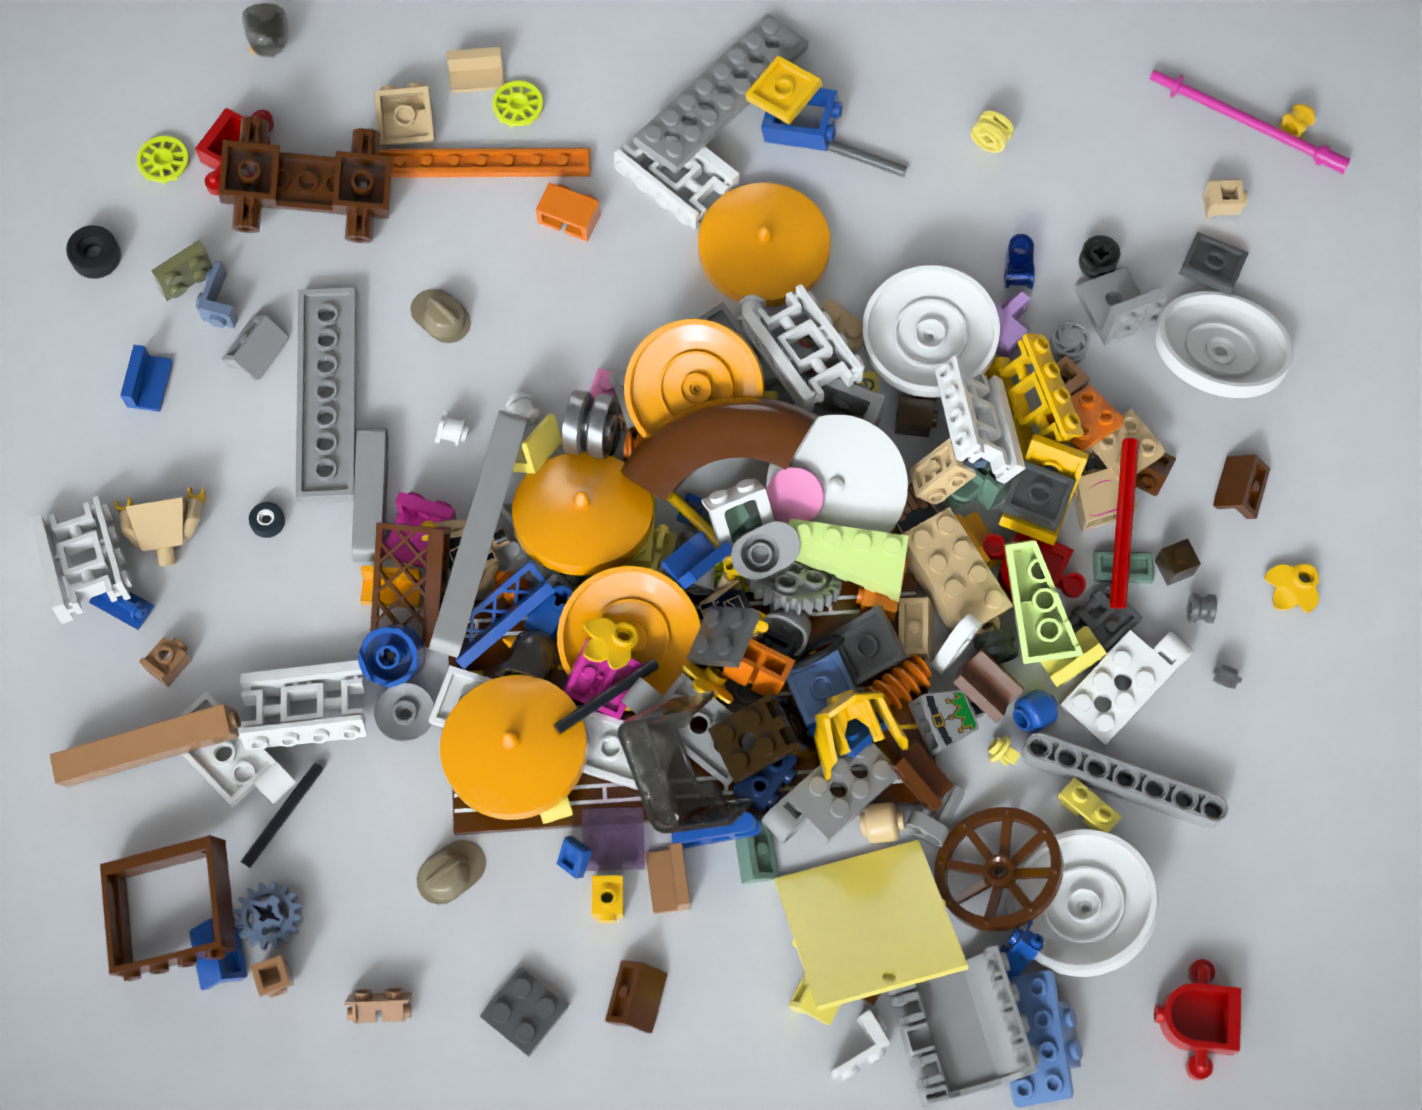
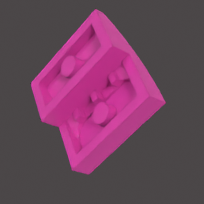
(591, 678)

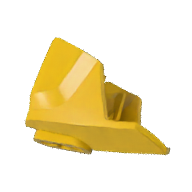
(833, 720)

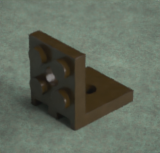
(776, 732)

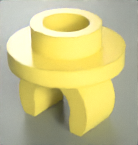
(1000, 750)

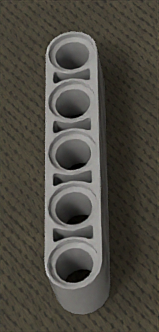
(369, 490)

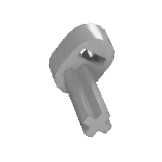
(934, 828)

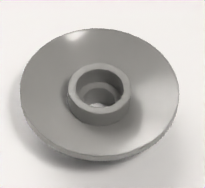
(396, 701)

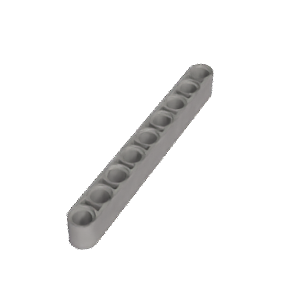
(478, 534)

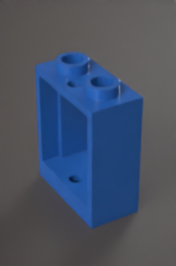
(804, 137)

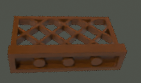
(436, 575)

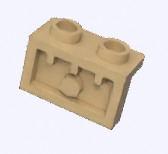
(939, 474)

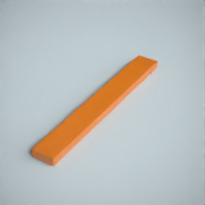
(489, 162)

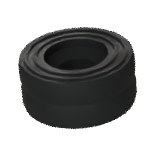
(90, 237)

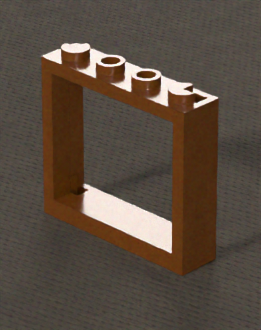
(117, 912)

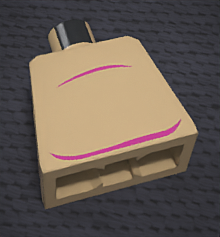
(1096, 496)

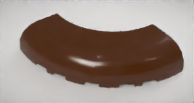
(715, 432)

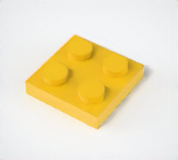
(783, 89)

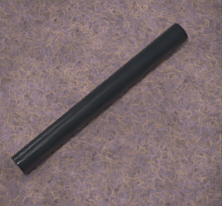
(605, 696)
(282, 815)

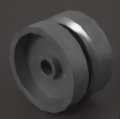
(590, 424)

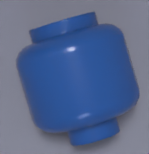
(1035, 711)

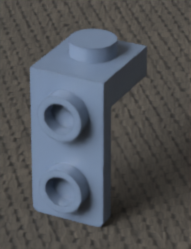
(210, 310)

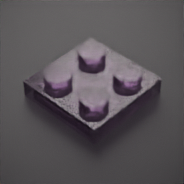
(614, 838)

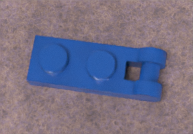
(743, 827)

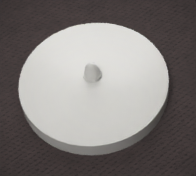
(923, 321)
(1223, 344)
(858, 470)
(1101, 908)

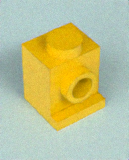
(607, 885)

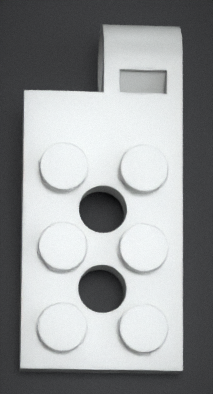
(1142, 665)
(242, 771)

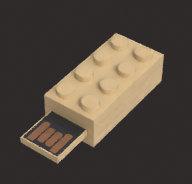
(950, 566)

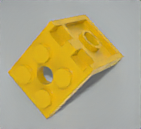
(1068, 462)

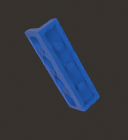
(510, 616)

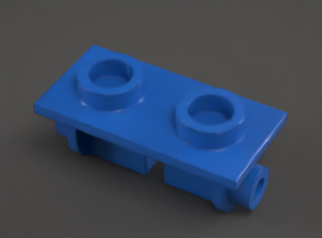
(130, 611)
(1021, 943)

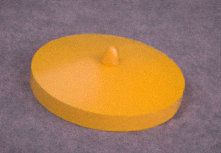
(763, 242)
(688, 366)
(581, 514)
(647, 601)
(505, 750)

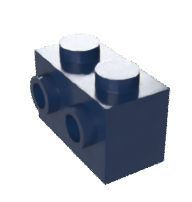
(766, 784)

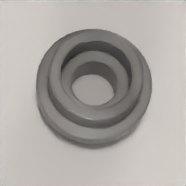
(1226, 676)

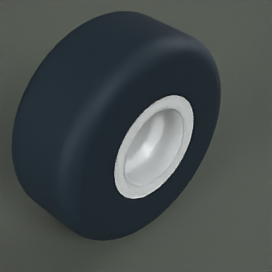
(264, 510)

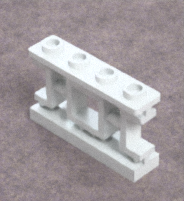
(666, 191)
(784, 360)
(995, 433)
(58, 565)
(298, 685)

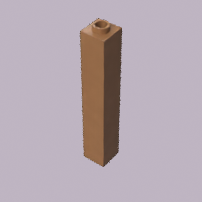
(145, 745)

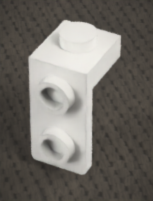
(875, 1031)

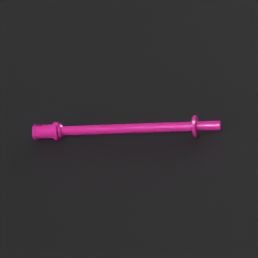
(1320, 154)

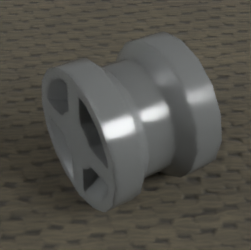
(1201, 608)

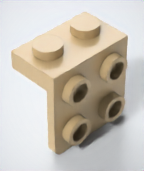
(1110, 447)

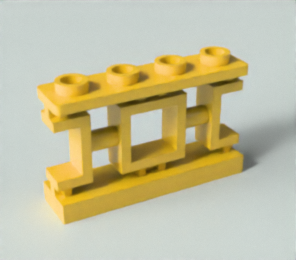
(1050, 388)

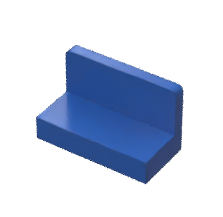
(145, 380)
(694, 559)
(213, 972)

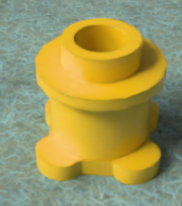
(1298, 120)

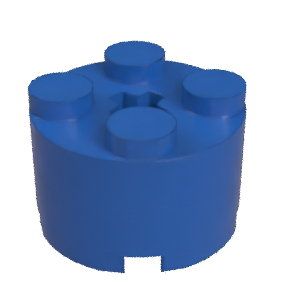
(394, 671)

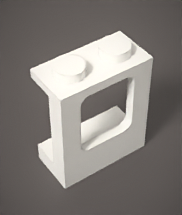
(723, 500)

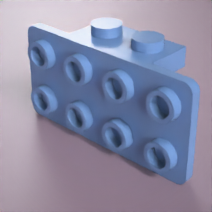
(1054, 1036)

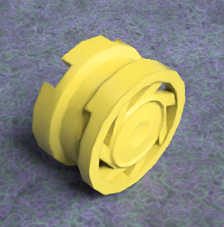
(992, 131)

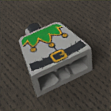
(944, 718)

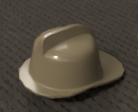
(440, 315)
(450, 872)

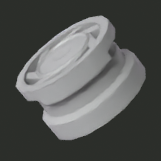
(1069, 341)

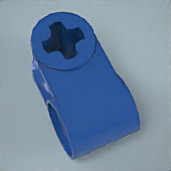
(548, 613)

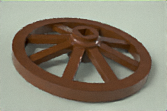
(997, 864)

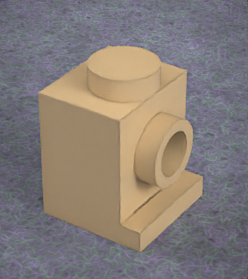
(1224, 198)

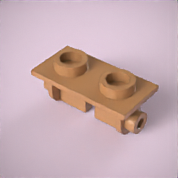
(366, 1003)

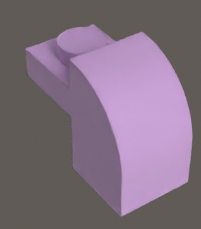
(1010, 329)

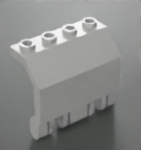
(969, 1028)

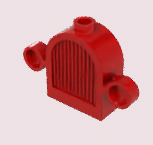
(210, 147)
(1055, 558)
(1201, 1019)

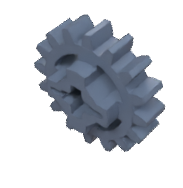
(263, 926)

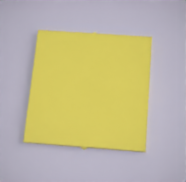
(869, 924)

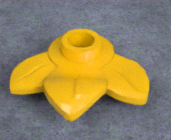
(1291, 590)
(606, 642)
(708, 680)

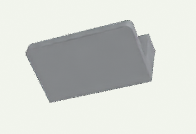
(256, 346)

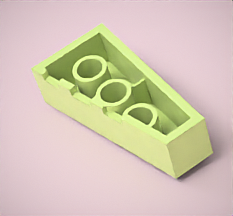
(854, 555)
(1039, 613)

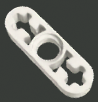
(956, 643)

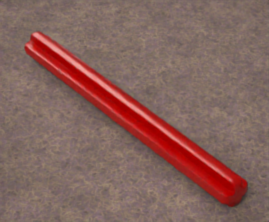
(1124, 523)

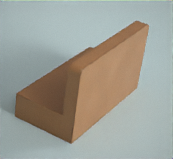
(668, 880)

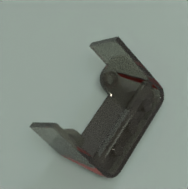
(664, 772)

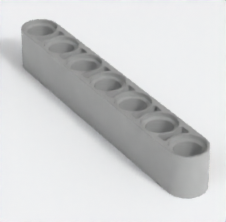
(1138, 778)

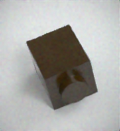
(915, 417)
(1177, 562)

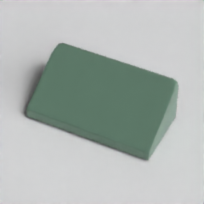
(757, 857)

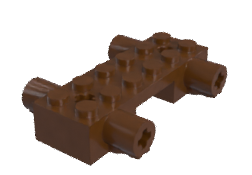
(305, 180)

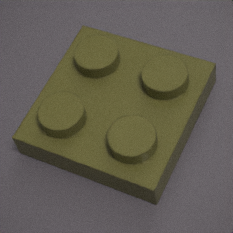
(182, 271)

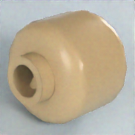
(882, 822)

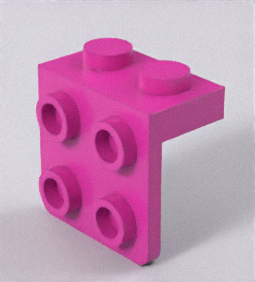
(415, 510)

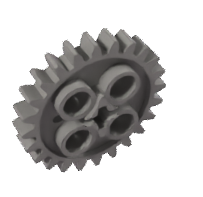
(797, 589)

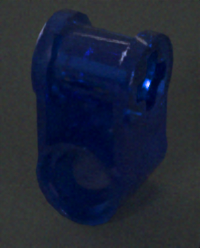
(1019, 267)

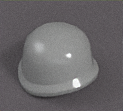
(791, 626)

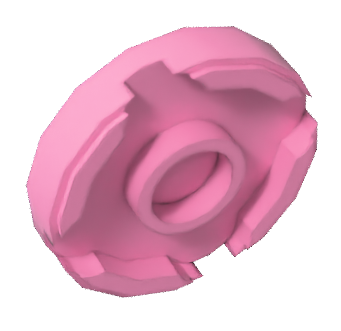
(795, 495)

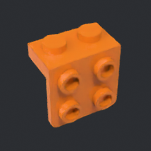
(1096, 418)

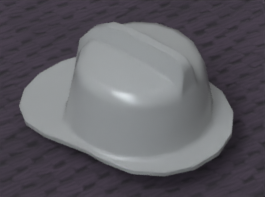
(765, 550)

